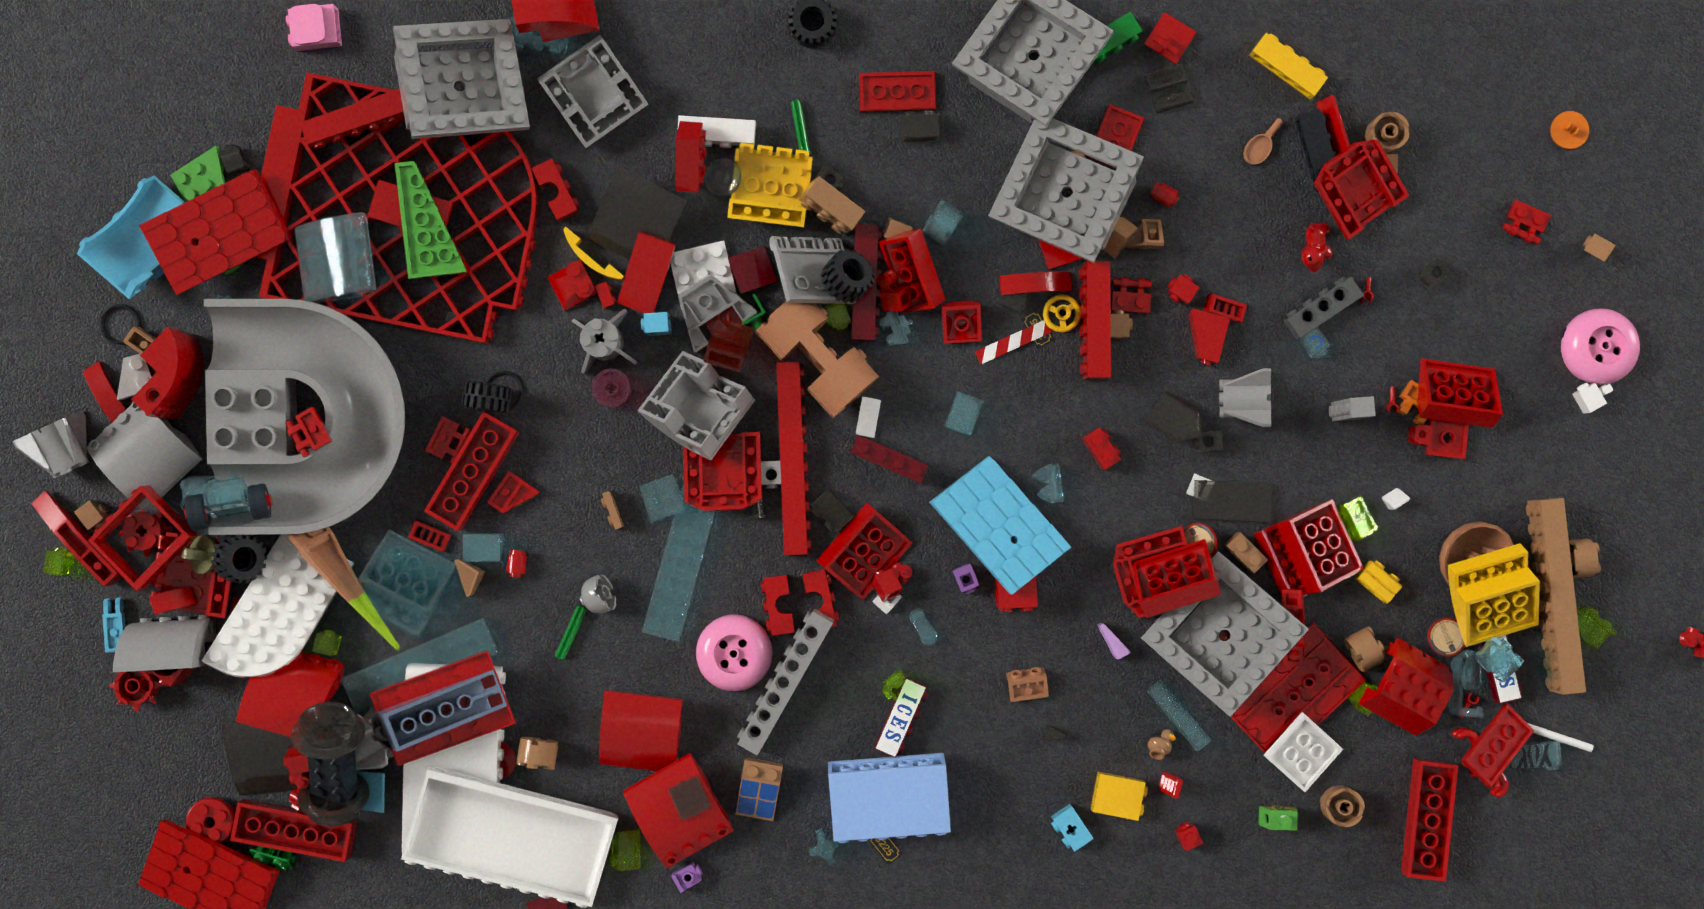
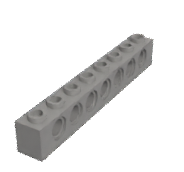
(754, 742)

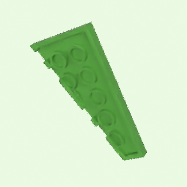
(200, 177)
(426, 238)

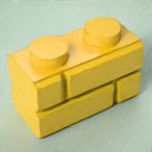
(1378, 582)

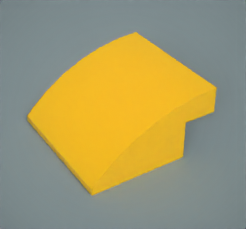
(1494, 594)

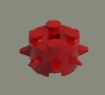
(134, 531)
(126, 690)

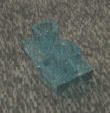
(899, 327)

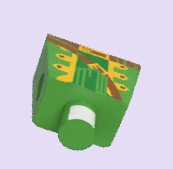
(1279, 817)

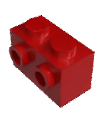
(1101, 448)

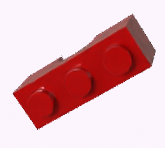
(564, 204)
(818, 582)
(778, 622)

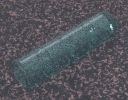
(1179, 715)

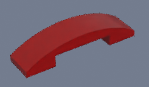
(1035, 282)
(104, 391)
(1294, 603)

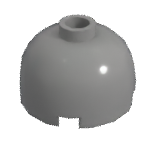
(597, 595)

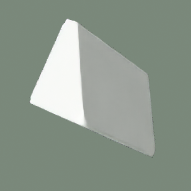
(868, 417)

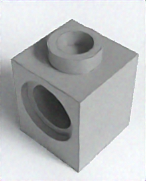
(767, 465)

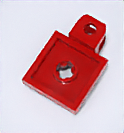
(1432, 437)

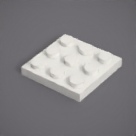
(698, 262)
(1303, 752)

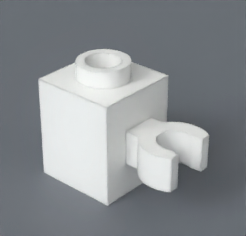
(1591, 397)

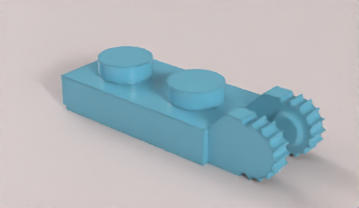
(112, 623)

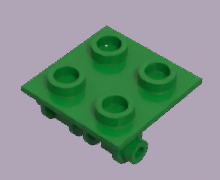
(283, 863)

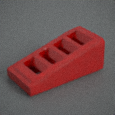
(1210, 308)
(416, 524)
(1170, 784)

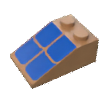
(759, 789)

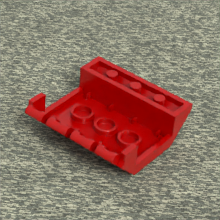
(208, 590)
(1411, 690)

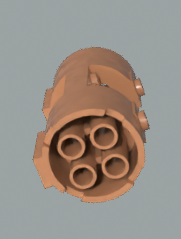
(842, 380)

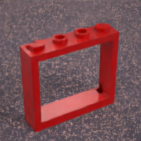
(113, 521)

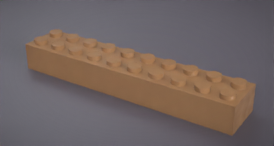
(1556, 596)

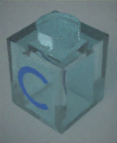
(1315, 343)

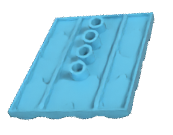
(991, 509)

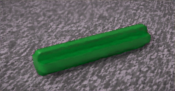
(800, 125)
(570, 632)

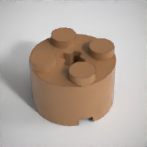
(1397, 127)
(1584, 558)
(1365, 649)
(537, 752)
(1332, 801)

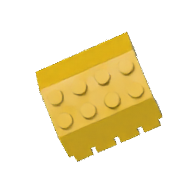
(770, 185)

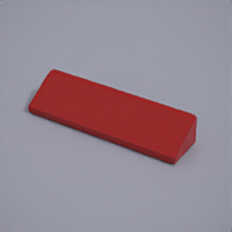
(1334, 123)

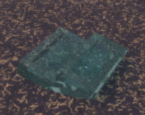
(662, 498)

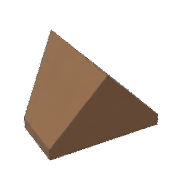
(1148, 235)
(1120, 237)
(470, 576)

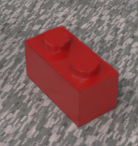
(605, 295)

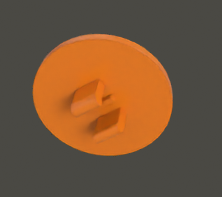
(1569, 130)

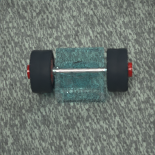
(226, 499)

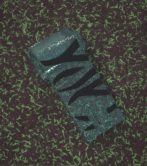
(1545, 754)

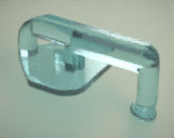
(1468, 679)

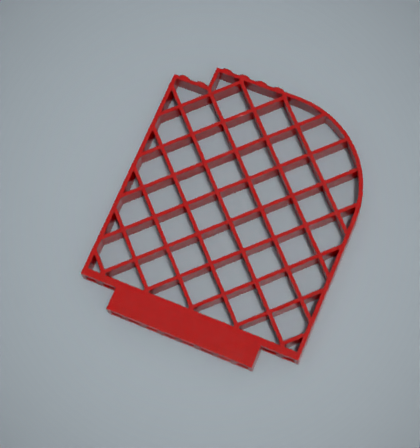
(281, 176)

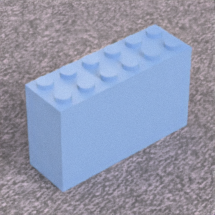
(889, 797)

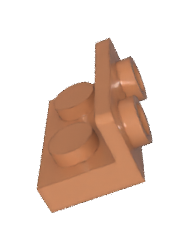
(1027, 684)

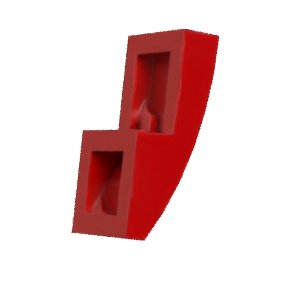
(172, 600)

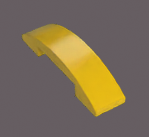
(574, 241)

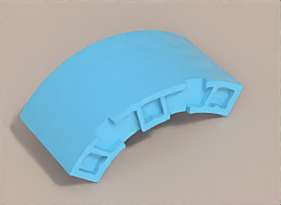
(120, 247)

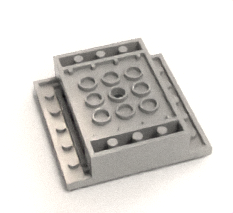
(490, 77)
(1032, 88)
(1041, 171)
(1233, 668)

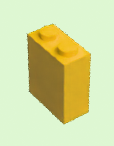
(1118, 796)

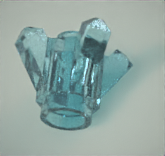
(824, 847)

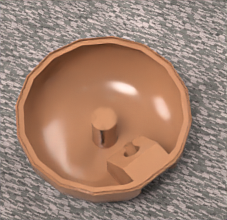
(1471, 541)

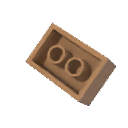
(831, 206)

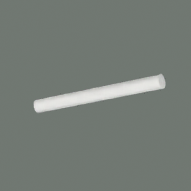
(1562, 738)

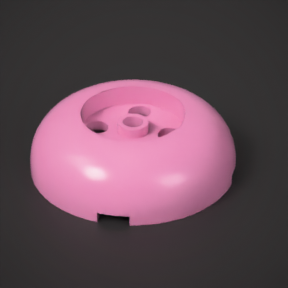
(1580, 355)
(757, 652)

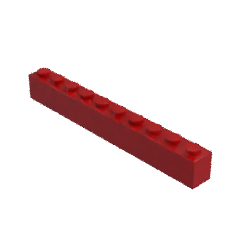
(792, 458)

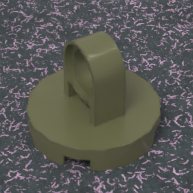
(200, 554)

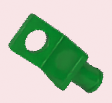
(756, 320)

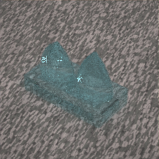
(1051, 475)

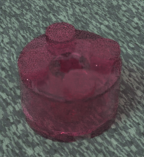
(606, 379)

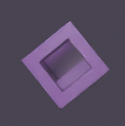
(966, 570)
(679, 879)

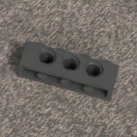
(1350, 293)

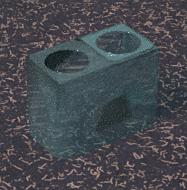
(963, 413)
(483, 547)

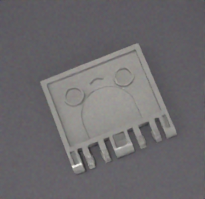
(802, 267)

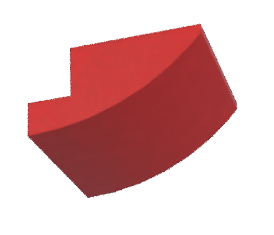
(555, 17)
(1309, 550)
(639, 730)

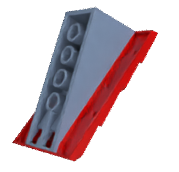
(442, 708)

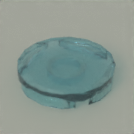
(722, 177)

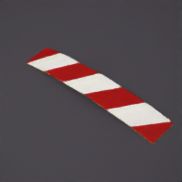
(1012, 342)

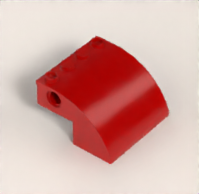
(178, 374)
(281, 697)
(660, 820)

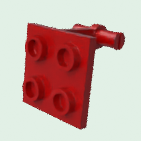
(1170, 38)

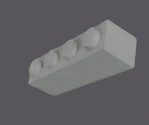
(1352, 408)

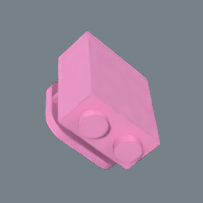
(314, 27)

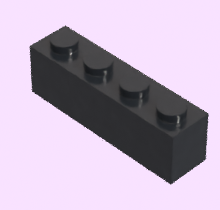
(1315, 141)

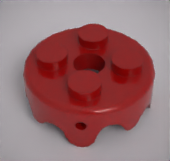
(219, 810)

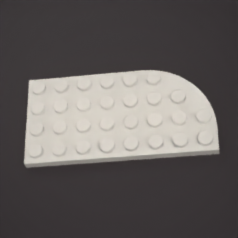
(272, 616)

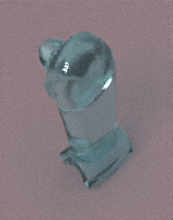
(925, 630)

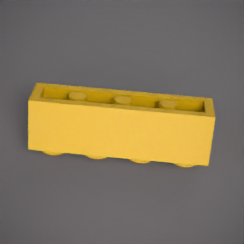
(1288, 65)

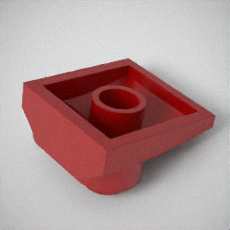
(572, 285)
(961, 322)

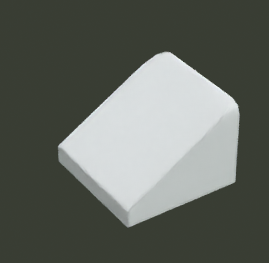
(1395, 499)
(887, 605)

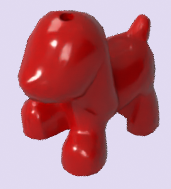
(1316, 247)

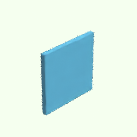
(376, 785)

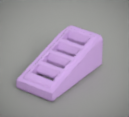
(1116, 647)

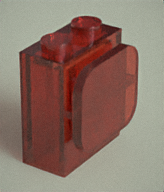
(728, 345)

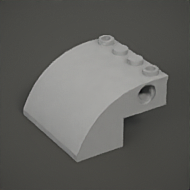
(592, 91)
(696, 405)
(143, 453)
(164, 644)

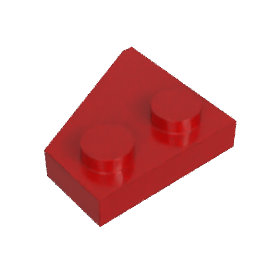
(511, 493)

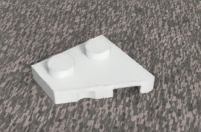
(133, 376)

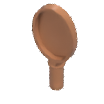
(1260, 146)

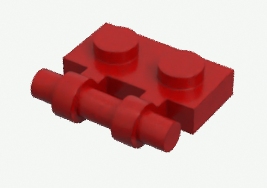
(1529, 217)
(1128, 301)
(312, 427)
(443, 438)

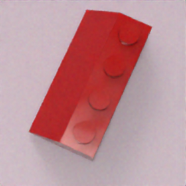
(911, 259)

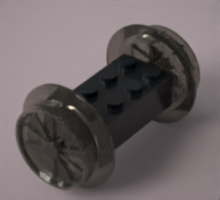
(329, 738)

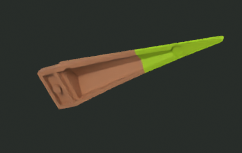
(327, 558)

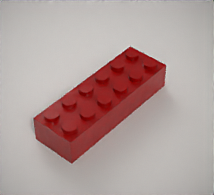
(1096, 320)
(472, 471)
(1429, 819)
(291, 831)

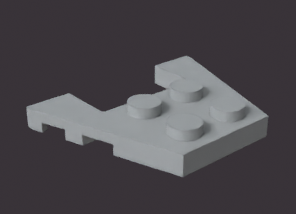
(705, 301)

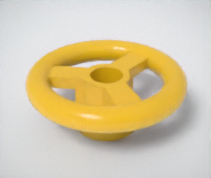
(1048, 307)

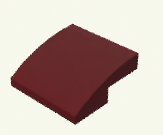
(752, 270)

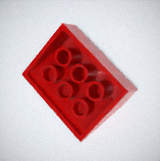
(1458, 393)
(863, 549)
(1175, 578)

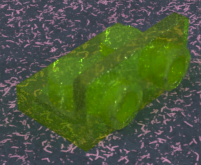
(1357, 519)
(1592, 627)
(895, 681)
(625, 850)

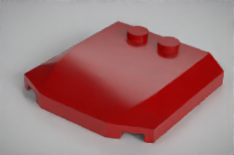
(1359, 186)
(729, 479)
(1139, 549)

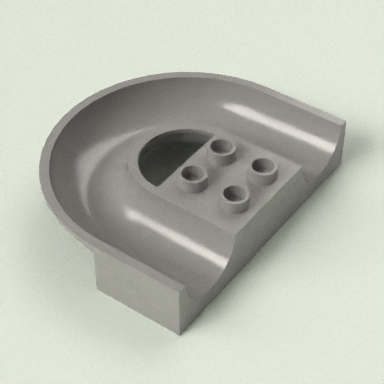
(252, 394)

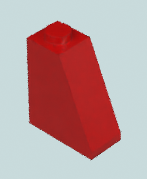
(1208, 335)

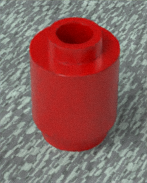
(1164, 194)
(516, 563)

